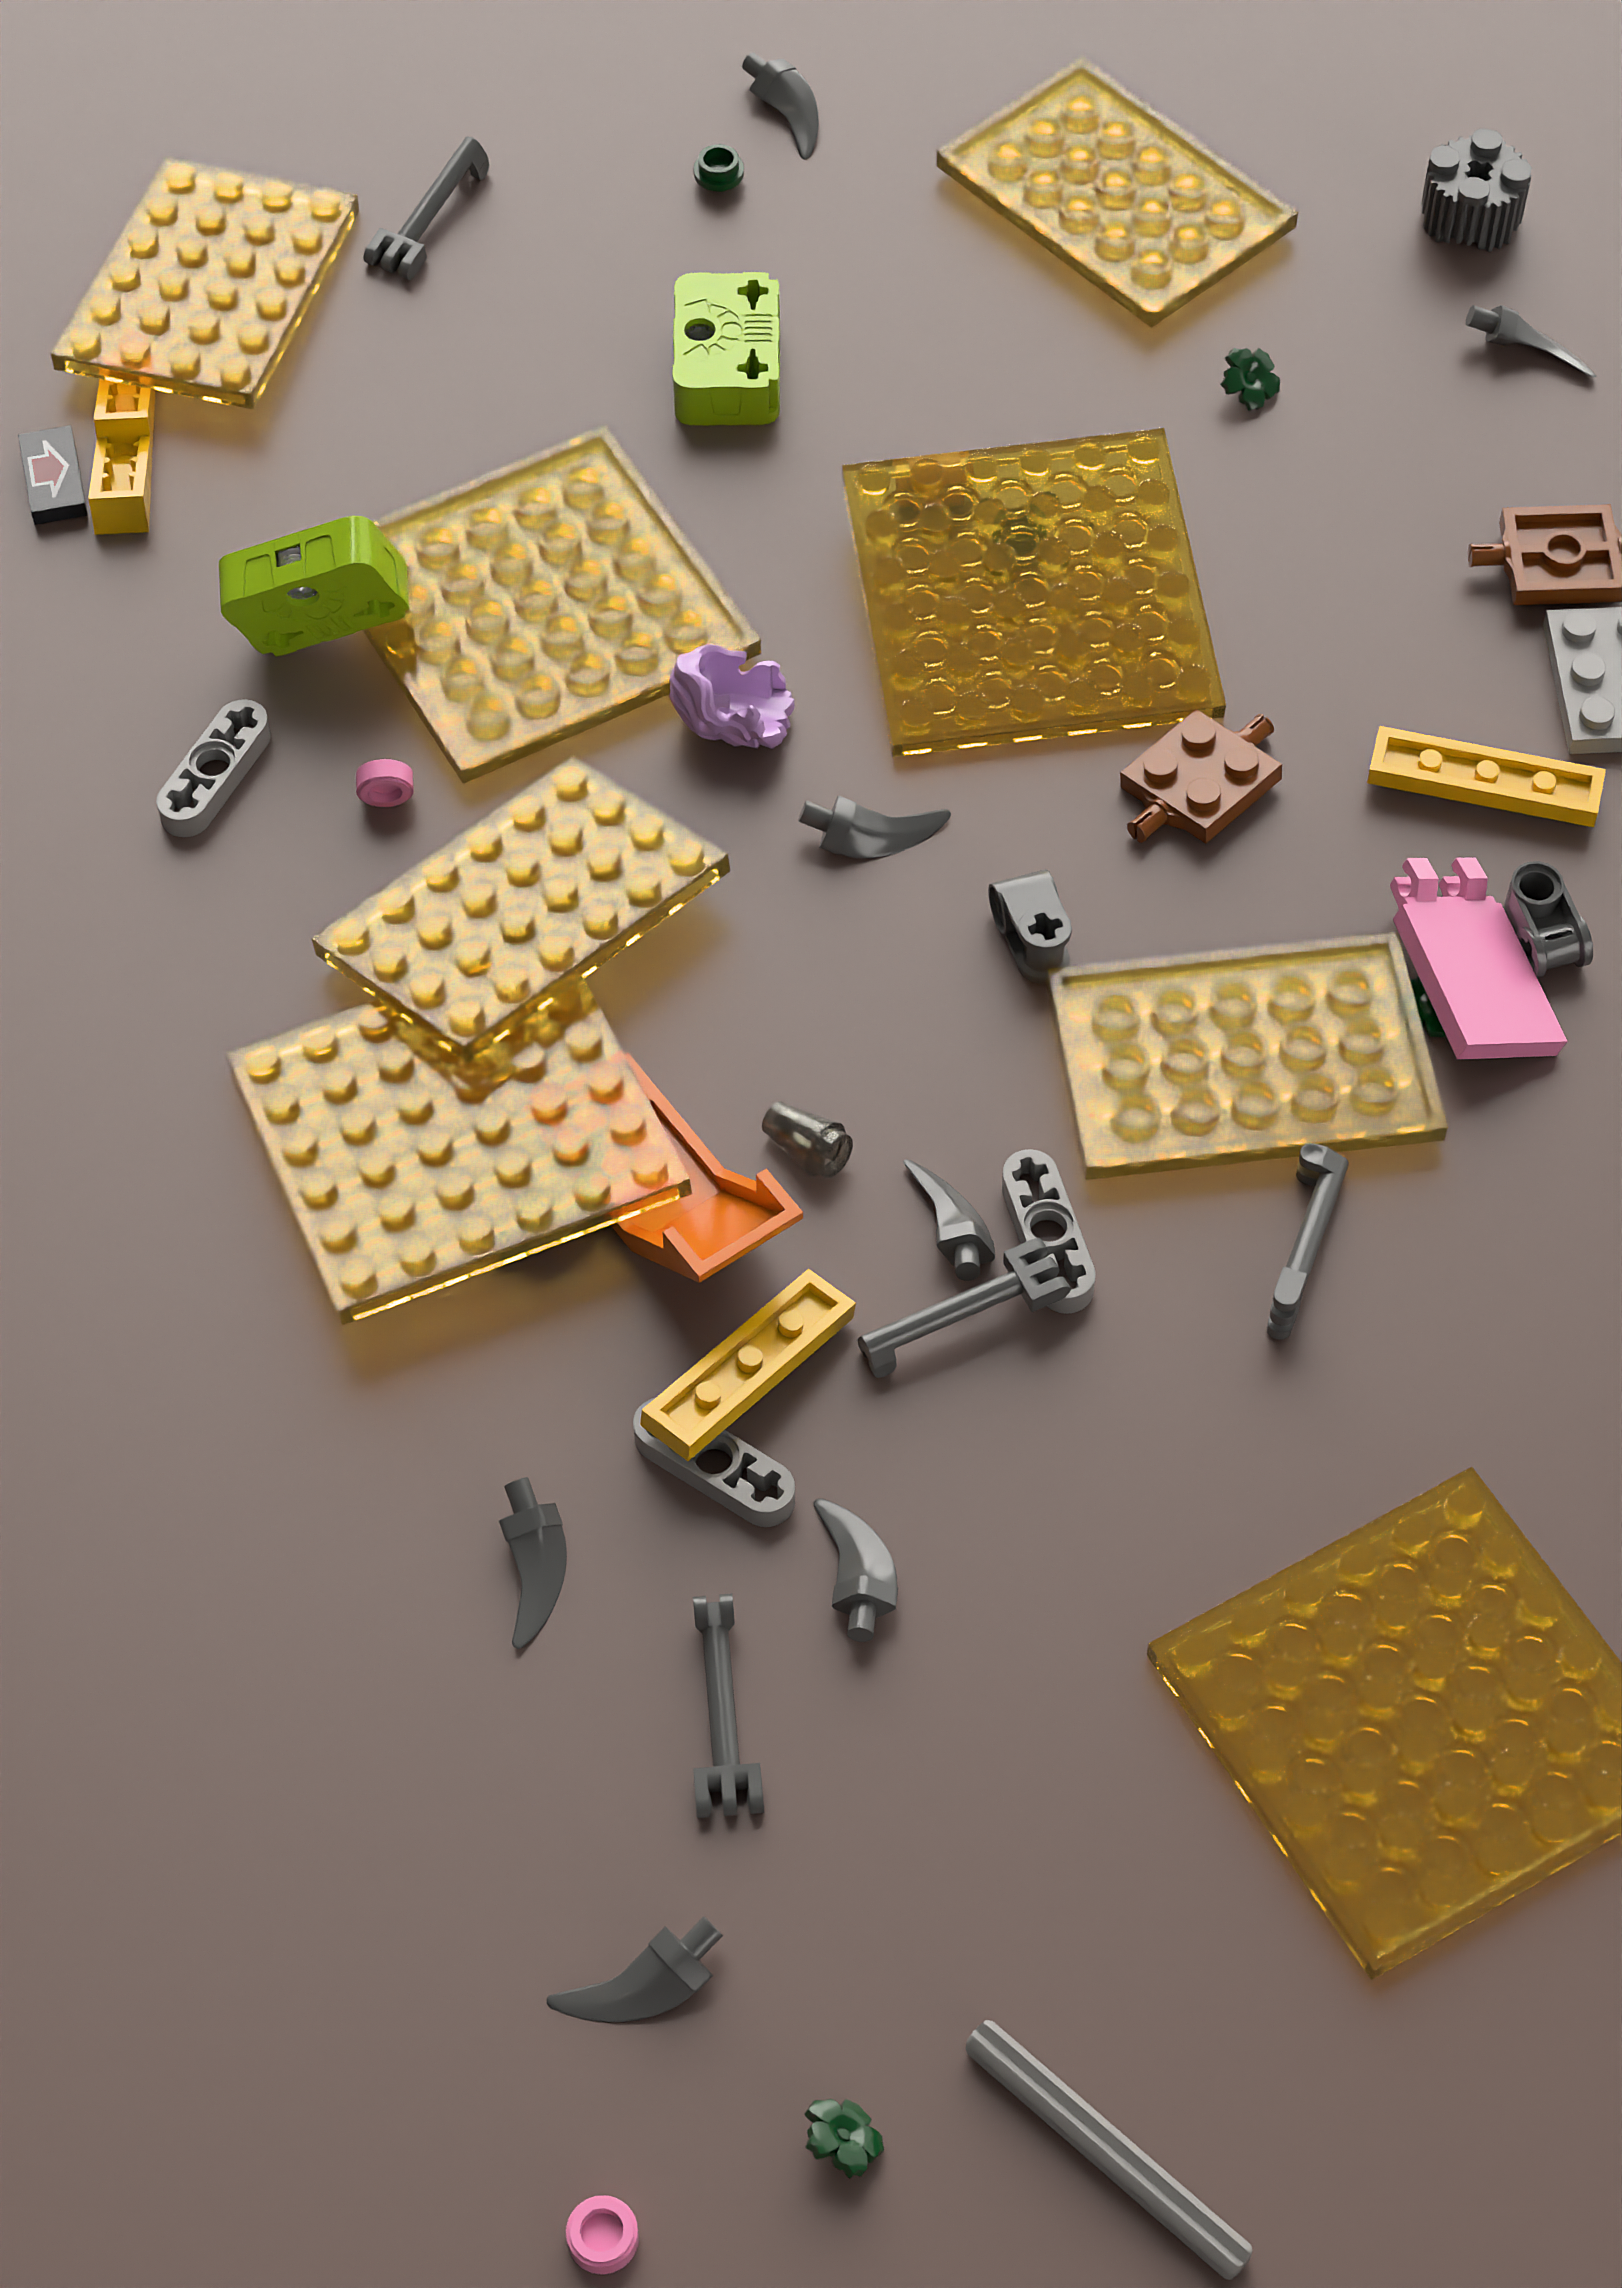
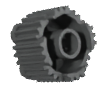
(1475, 190)

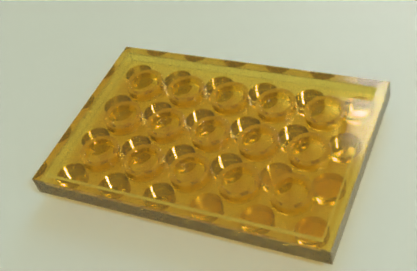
(1117, 191)
(206, 283)
(520, 907)
(1244, 1055)

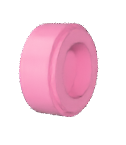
(384, 783)
(602, 2234)

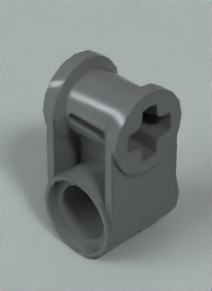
(1032, 922)
(1551, 926)

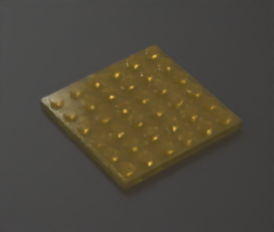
(1030, 592)
(546, 603)
(447, 1167)
(1412, 1718)

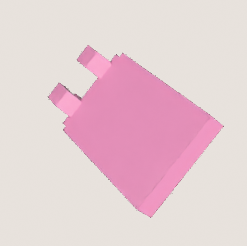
(1473, 964)

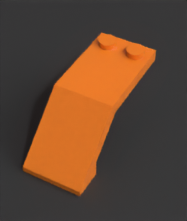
(721, 1216)

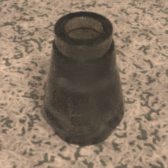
(810, 1140)

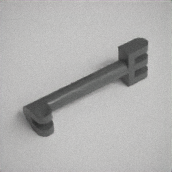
(403, 248)
(1325, 1171)
(1026, 1276)
(727, 1773)

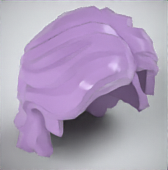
(728, 703)

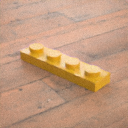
(1486, 776)
(747, 1364)

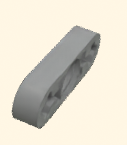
(213, 791)
(1053, 1206)
(761, 1474)

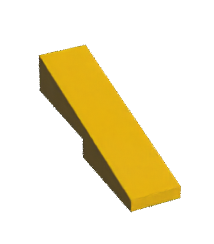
(122, 458)

